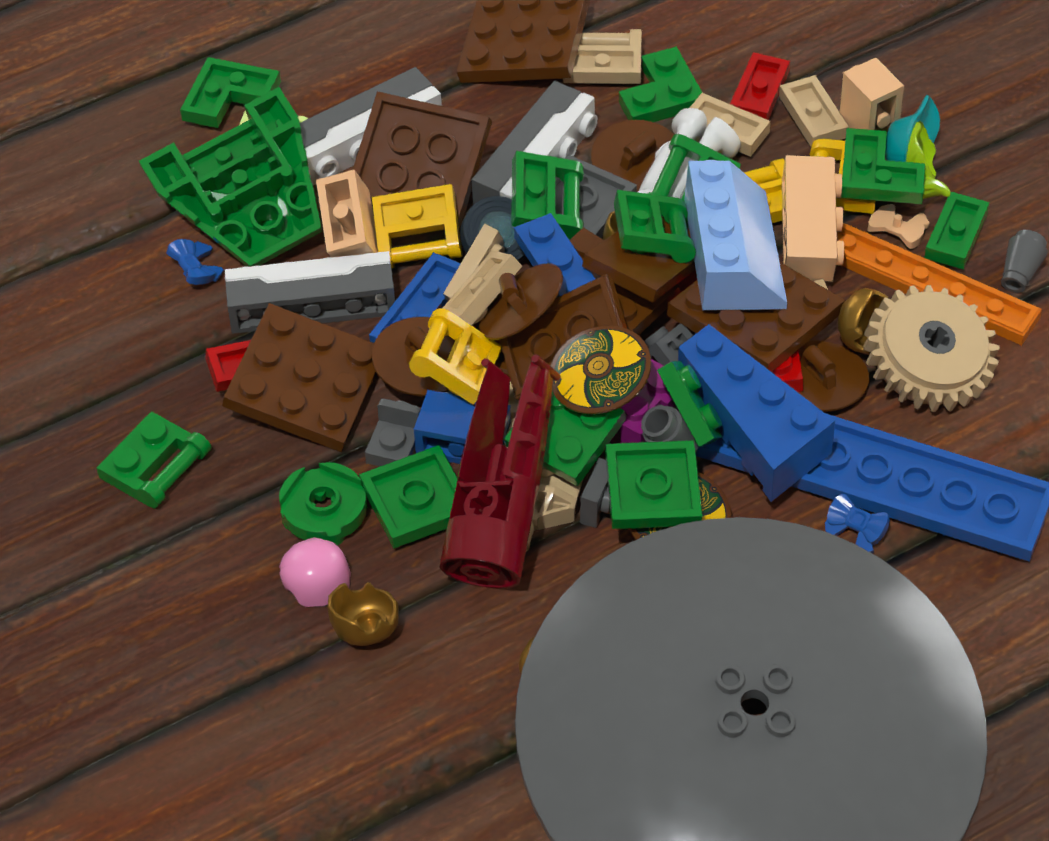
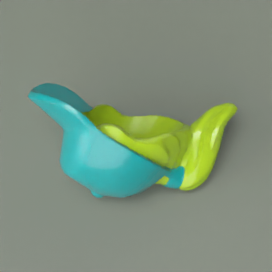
(913, 141)

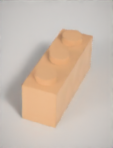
(811, 216)

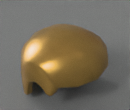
(856, 315)
(363, 614)

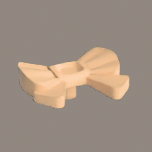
(909, 232)

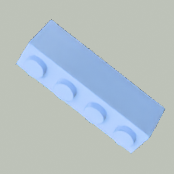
(732, 239)

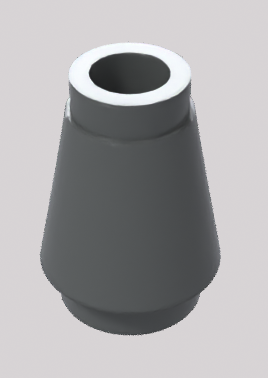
(1023, 258)

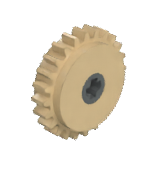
(931, 348)

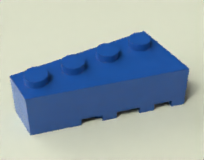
(760, 414)

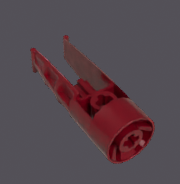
(498, 483)

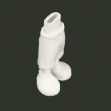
(693, 124)

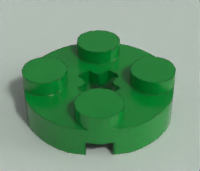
(326, 523)

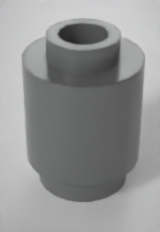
(665, 424)

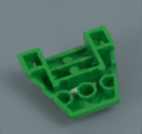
(246, 184)

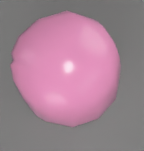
(313, 571)

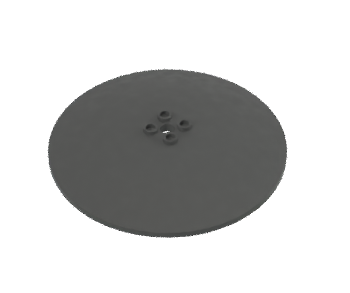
(643, 675)

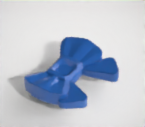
(187, 255)
(845, 515)

